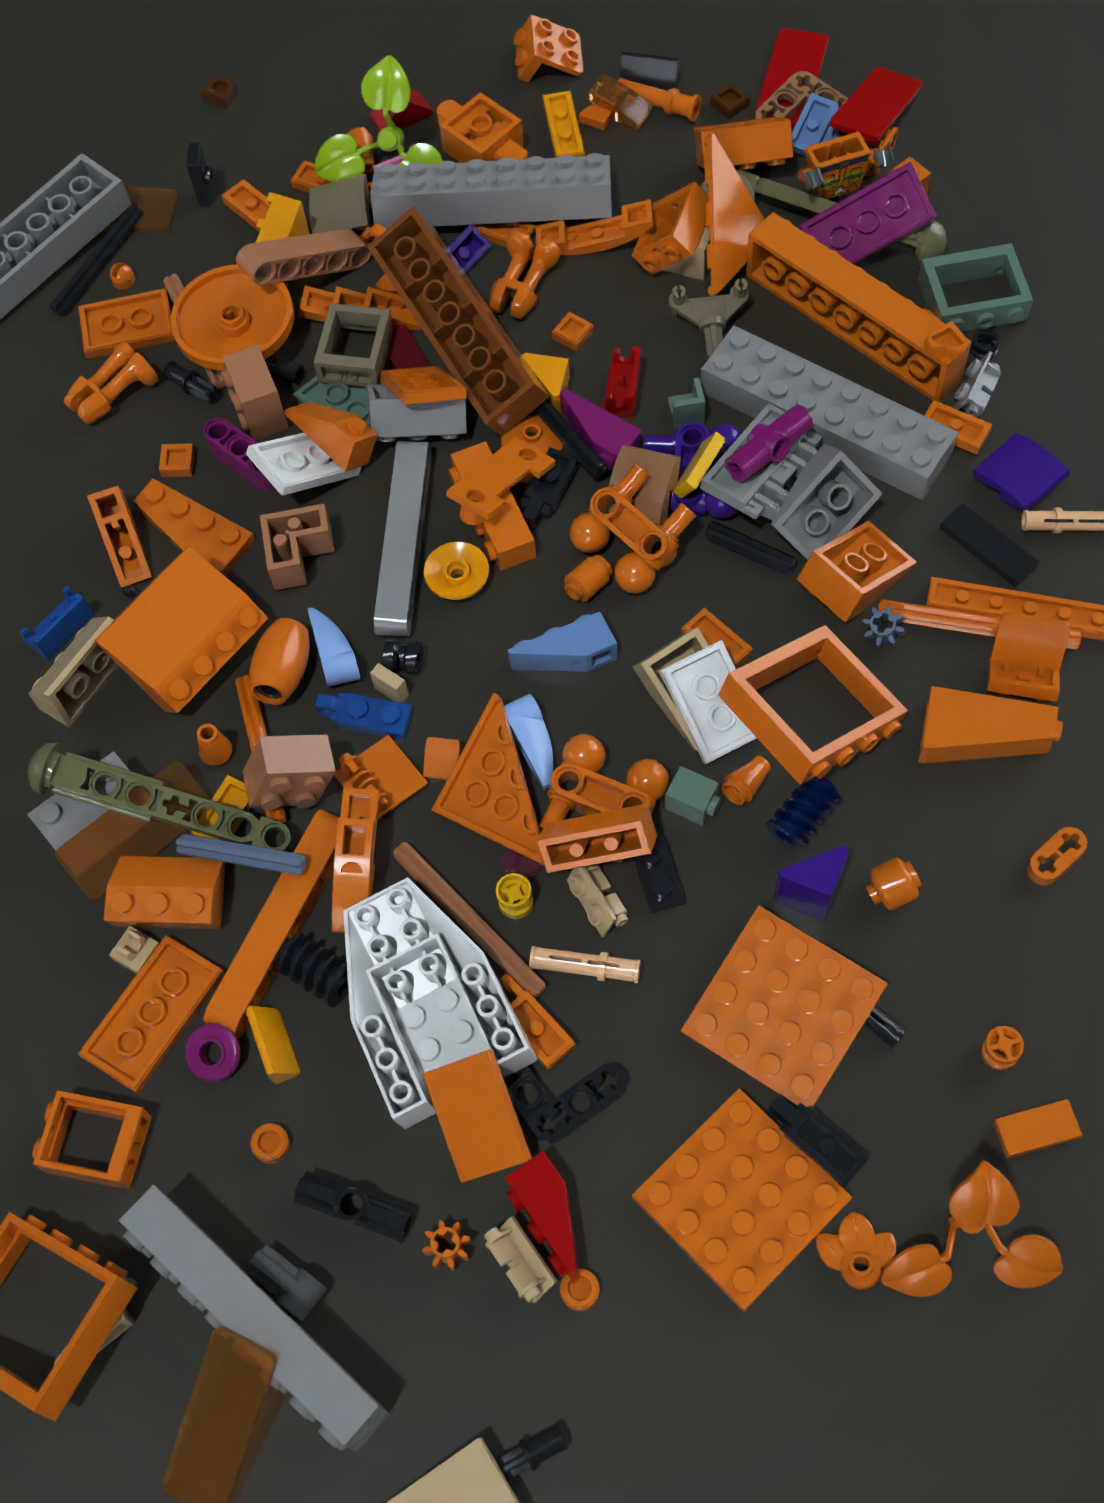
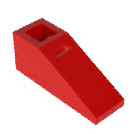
(546, 1201)

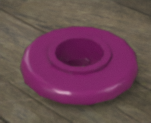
(196, 1052)

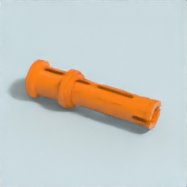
(671, 100)

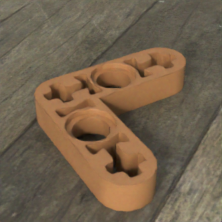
(797, 91)

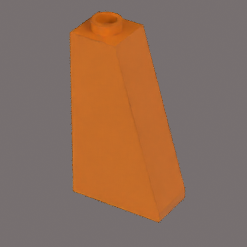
(984, 726)

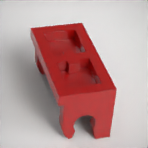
(623, 383)

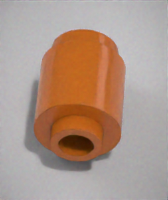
(588, 578)

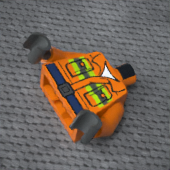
(840, 164)

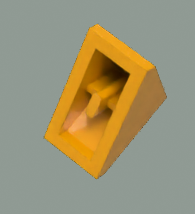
(552, 373)

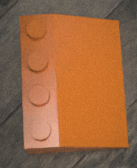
(181, 630)

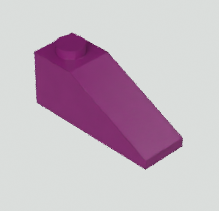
(599, 428)

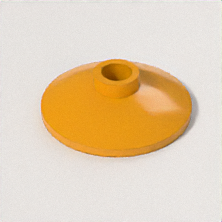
(456, 559)

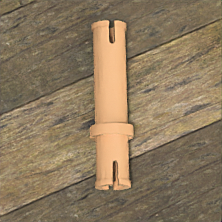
(1035, 520)
(585, 964)

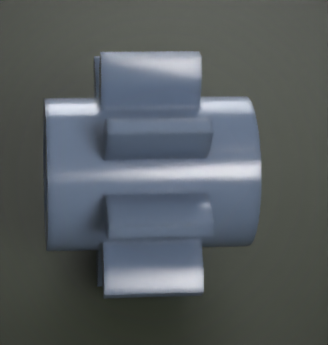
(877, 620)

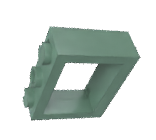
(971, 266)

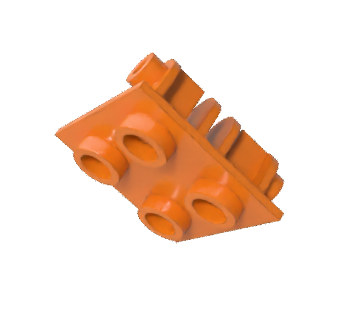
(383, 769)

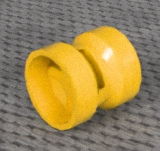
(511, 889)

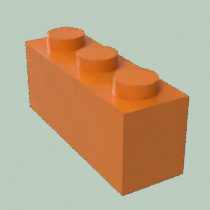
(597, 838)

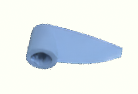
(334, 650)
(531, 737)

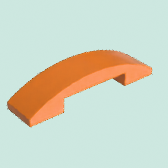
(600, 234)

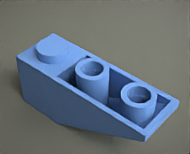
(571, 648)

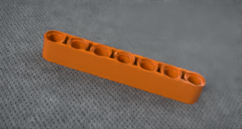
(277, 922)

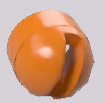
(122, 276)

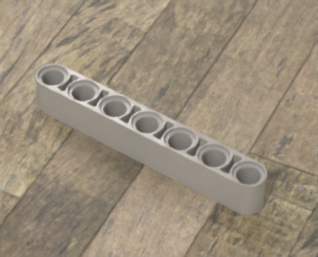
(402, 539)

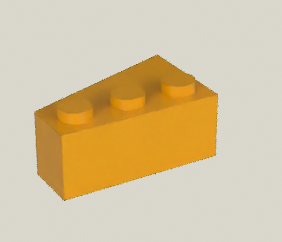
(283, 220)

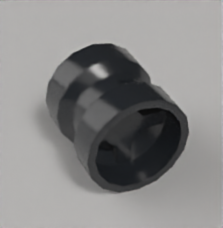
(402, 656)

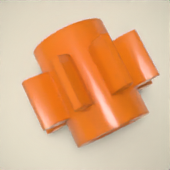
(445, 1234)

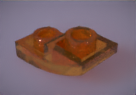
(624, 102)

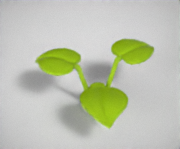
(382, 88)

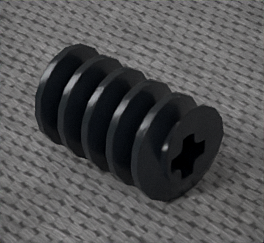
(312, 970)

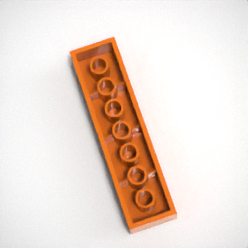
(850, 305)

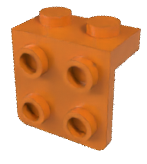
(548, 44)
(1027, 656)

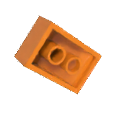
(854, 570)

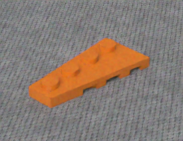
(194, 526)

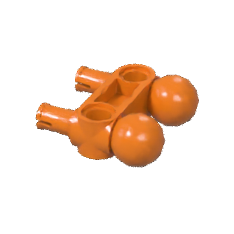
(637, 569)
(596, 793)

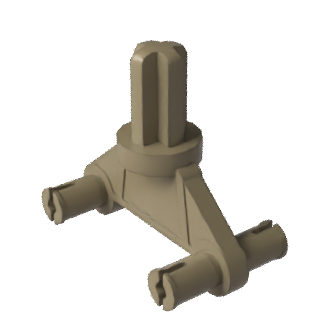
(709, 312)

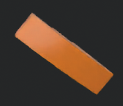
(317, 302)

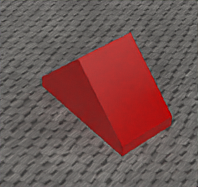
(415, 111)

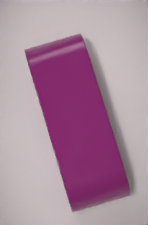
(230, 447)

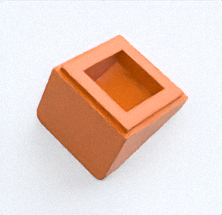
(440, 757)

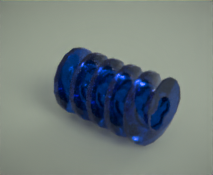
(802, 810)

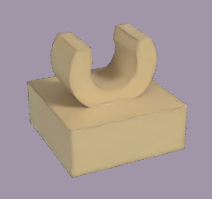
(133, 949)

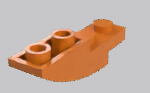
(354, 851)

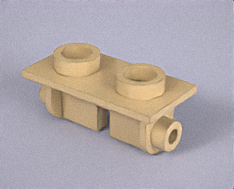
(602, 911)
(527, 1268)

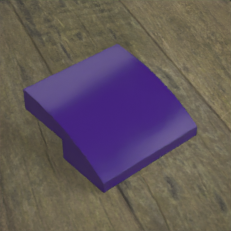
(1021, 472)

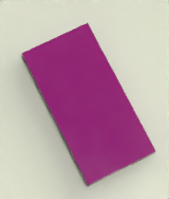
(874, 216)

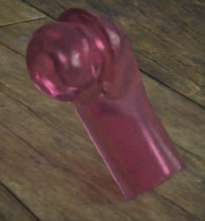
(519, 864)

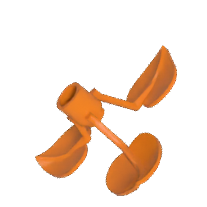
(977, 1204)

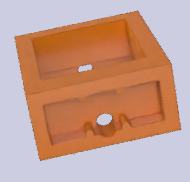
(674, 229)
(126, 1151)

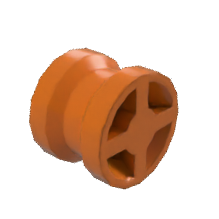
(1005, 1040)

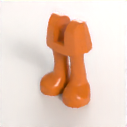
(521, 251)
(93, 402)

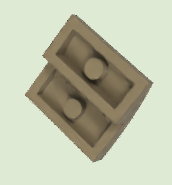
(340, 205)

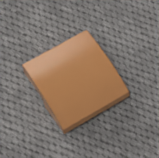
(655, 492)

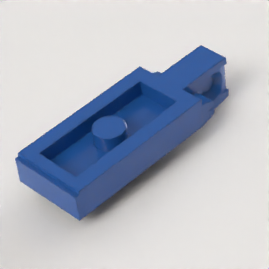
(366, 714)

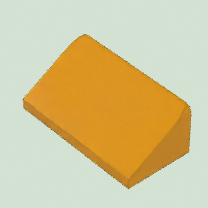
(273, 1043)

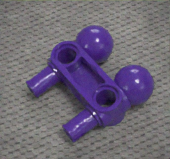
(681, 445)

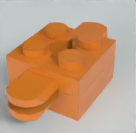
(480, 131)

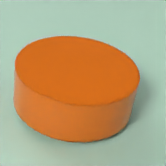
(270, 1143)
(581, 1294)

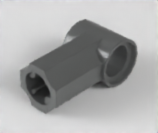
(293, 1287)

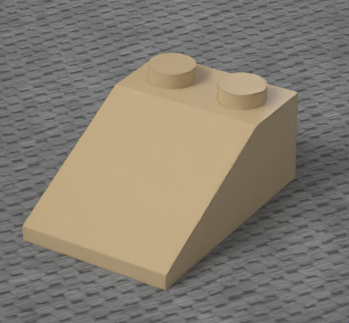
(649, 674)

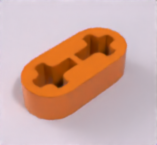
(1062, 862)

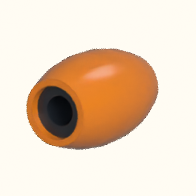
(279, 661)

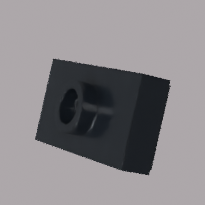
(200, 174)

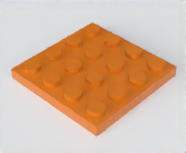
(784, 1008)
(741, 1199)

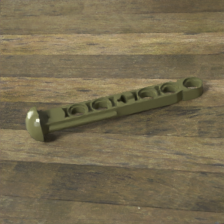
(926, 243)
(71, 775)

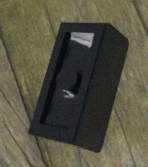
(650, 70)

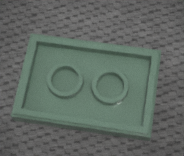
(337, 396)

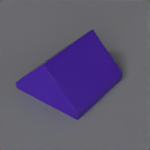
(811, 883)

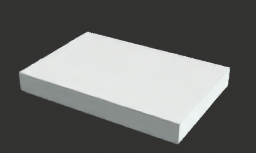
(296, 464)
(695, 690)

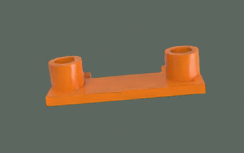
(482, 487)

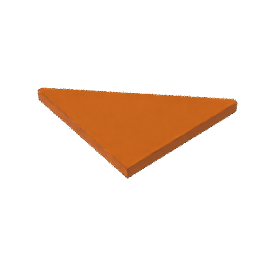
(729, 215)
(489, 787)

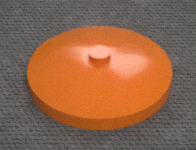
(229, 313)

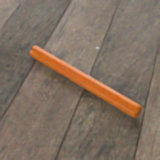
(955, 620)

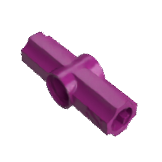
(768, 443)

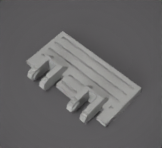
(764, 490)

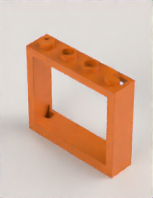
(780, 740)
(90, 1334)

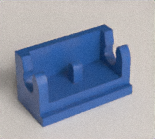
(58, 625)

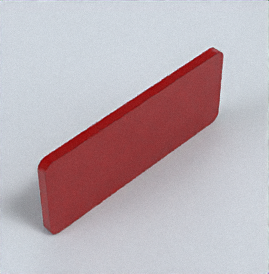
(793, 53)
(876, 104)

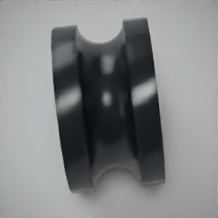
(985, 337)

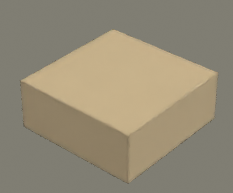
(389, 683)

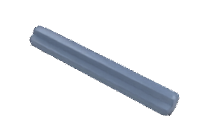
(241, 854)

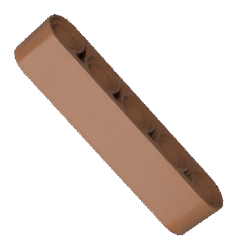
(303, 256)

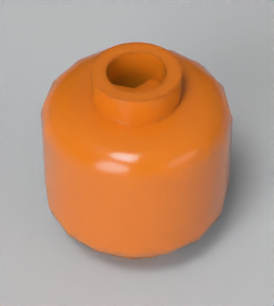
(893, 884)

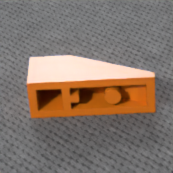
(338, 433)
(120, 536)

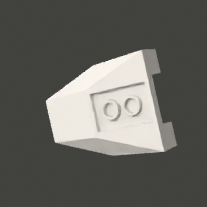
(422, 997)

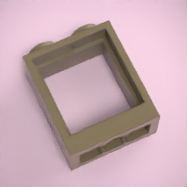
(364, 371)

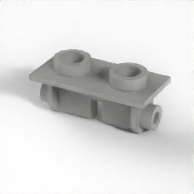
(980, 376)

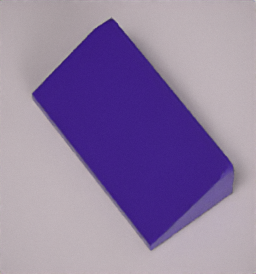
(469, 247)

